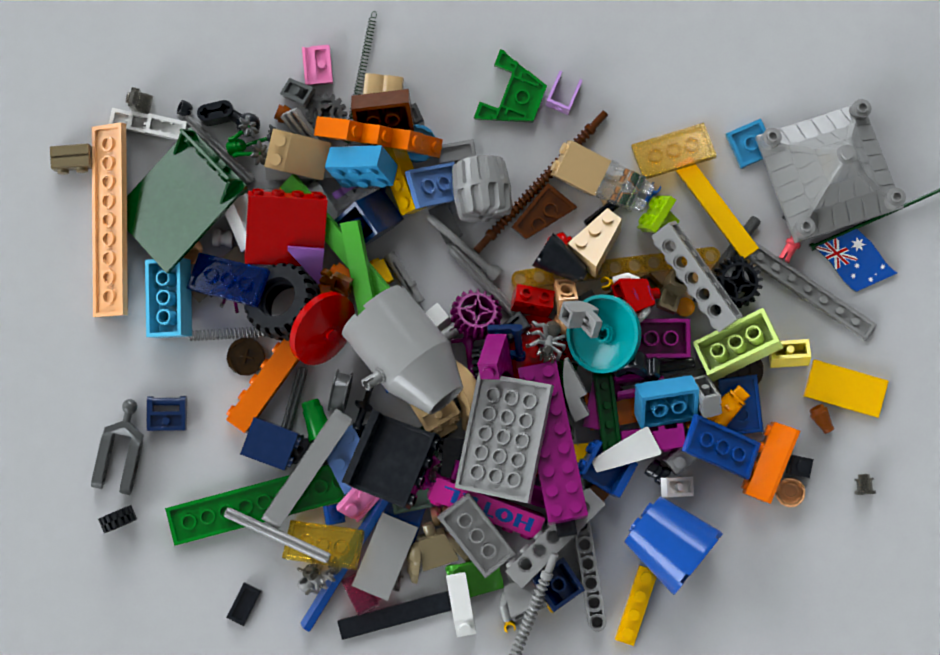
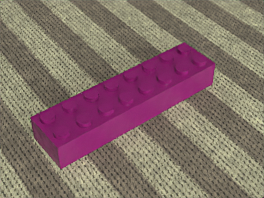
(557, 460)

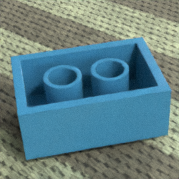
(361, 166)
(666, 401)

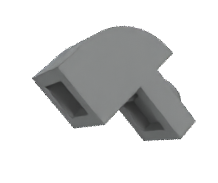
(581, 315)

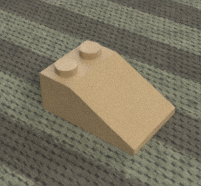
(297, 154)

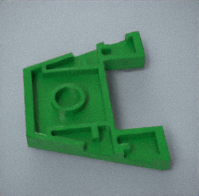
(520, 97)

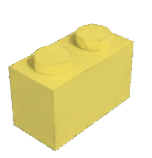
(793, 354)

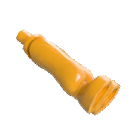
(731, 405)

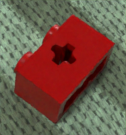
(532, 300)

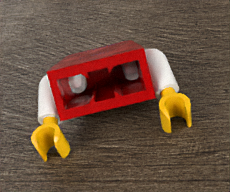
(633, 291)

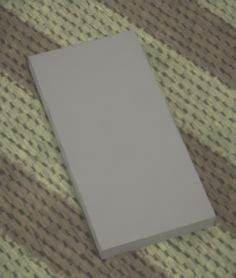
(476, 535)
(384, 556)

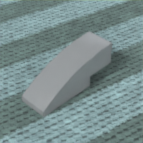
(574, 391)

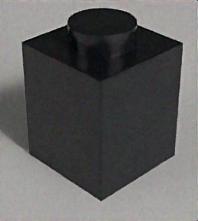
(799, 466)

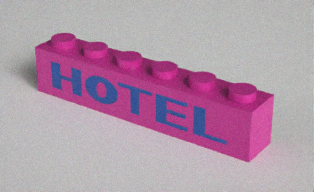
(499, 511)

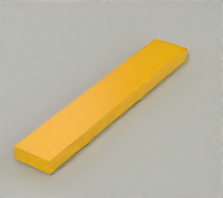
(718, 210)

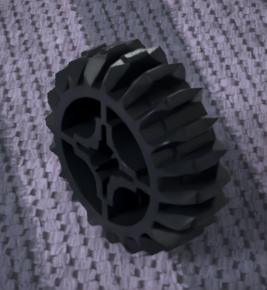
(738, 274)

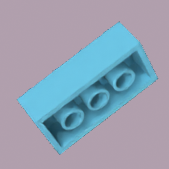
(168, 300)

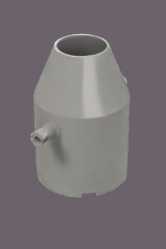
(405, 350)

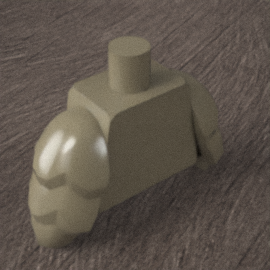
(432, 550)

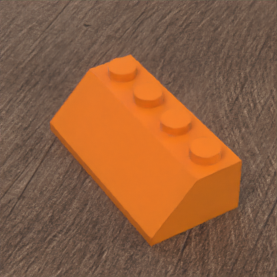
(770, 461)

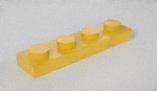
(635, 606)

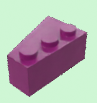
(666, 436)

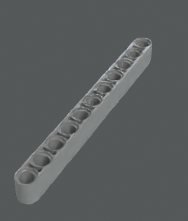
(592, 572)

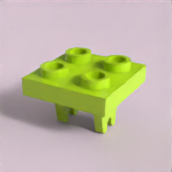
(658, 214)

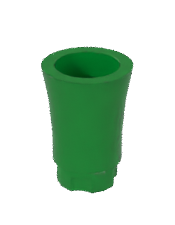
(314, 418)

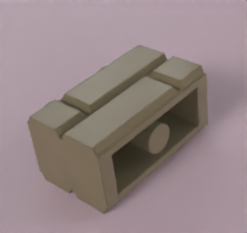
(71, 157)

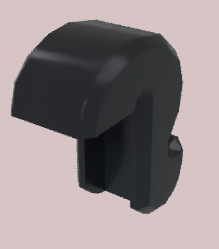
(642, 366)

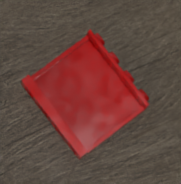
(283, 221)

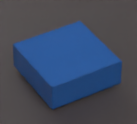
(333, 516)

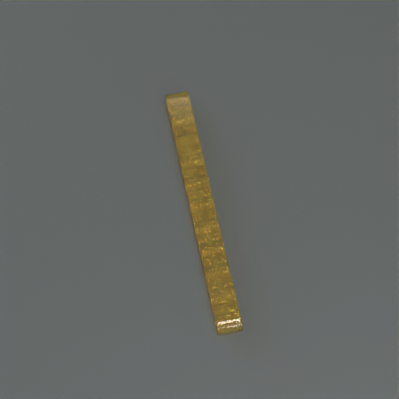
(623, 263)

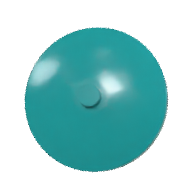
(616, 341)

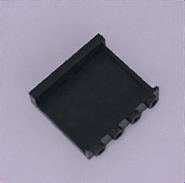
(391, 460)

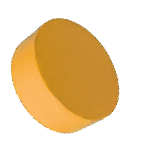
(685, 307)

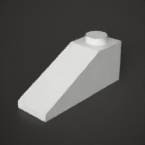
(461, 604)

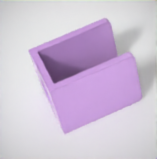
(556, 105)

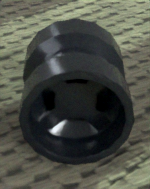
(655, 470)

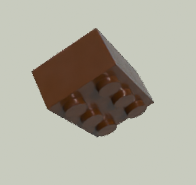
(384, 108)

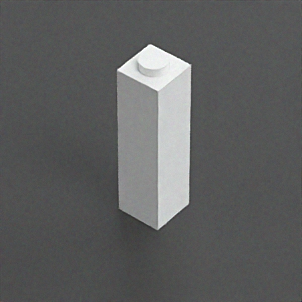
(237, 219)

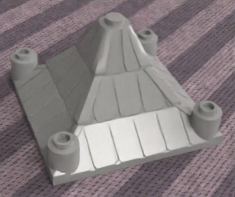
(829, 172)

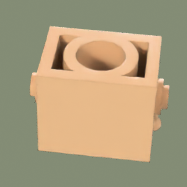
(564, 291)

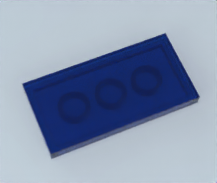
(228, 279)

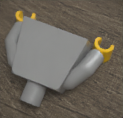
(515, 602)

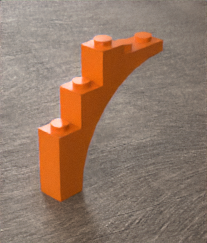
(378, 135)

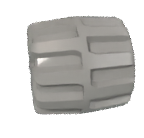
(481, 188)

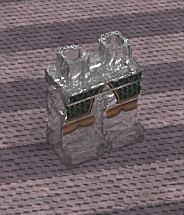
(624, 187)

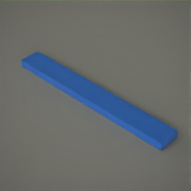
(324, 595)

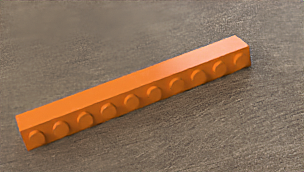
(270, 378)

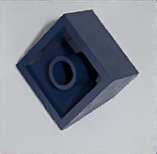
(562, 587)

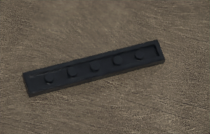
(394, 615)

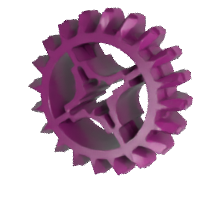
(460, 314)

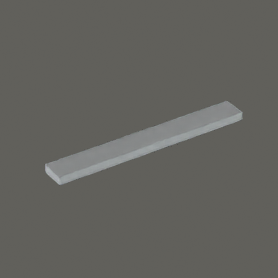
(812, 292)

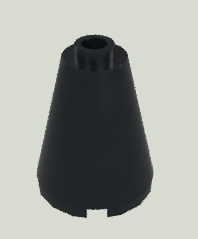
(560, 260)

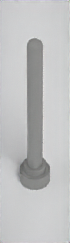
(491, 271)

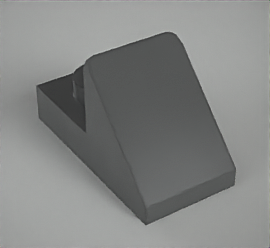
(298, 92)

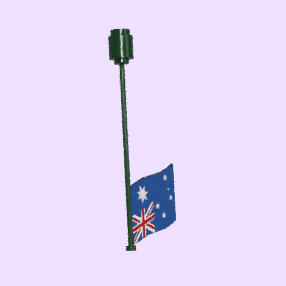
(855, 256)

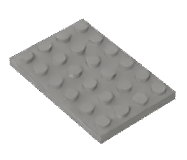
(504, 438)

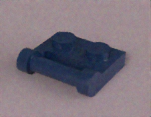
(516, 330)
(166, 419)

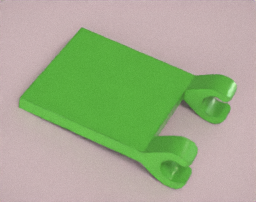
(476, 581)

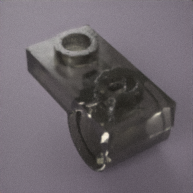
(139, 101)

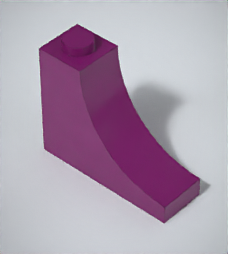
(495, 358)

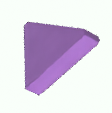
(310, 259)

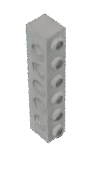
(706, 279)
(522, 576)

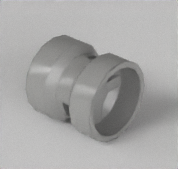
(223, 238)

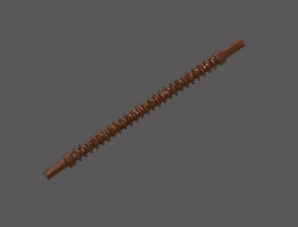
(491, 234)

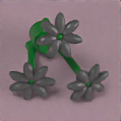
(236, 147)

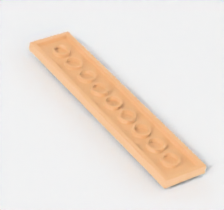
(109, 220)

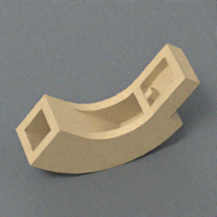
(466, 395)

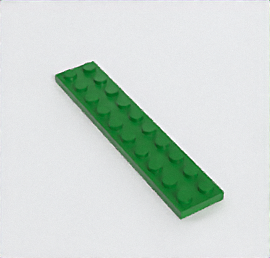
(206, 515)

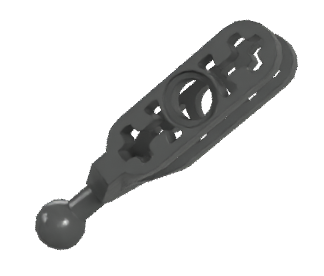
(105, 449)

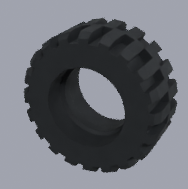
(282, 278)

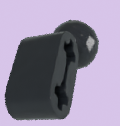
(217, 115)

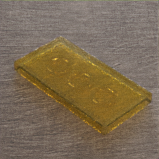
(673, 151)
(341, 542)

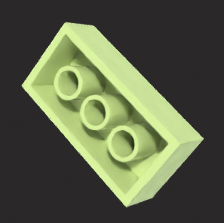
(738, 345)

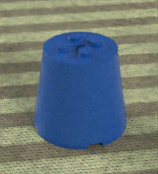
(671, 542)

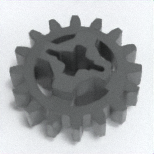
(331, 108)

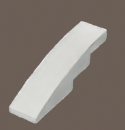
(148, 123)

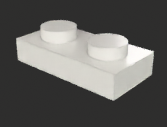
(677, 487)

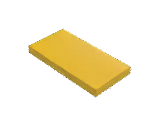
(845, 388)

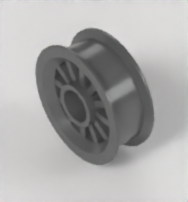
(340, 391)

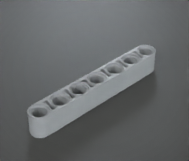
(307, 468)

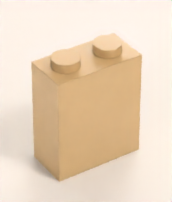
(580, 167)

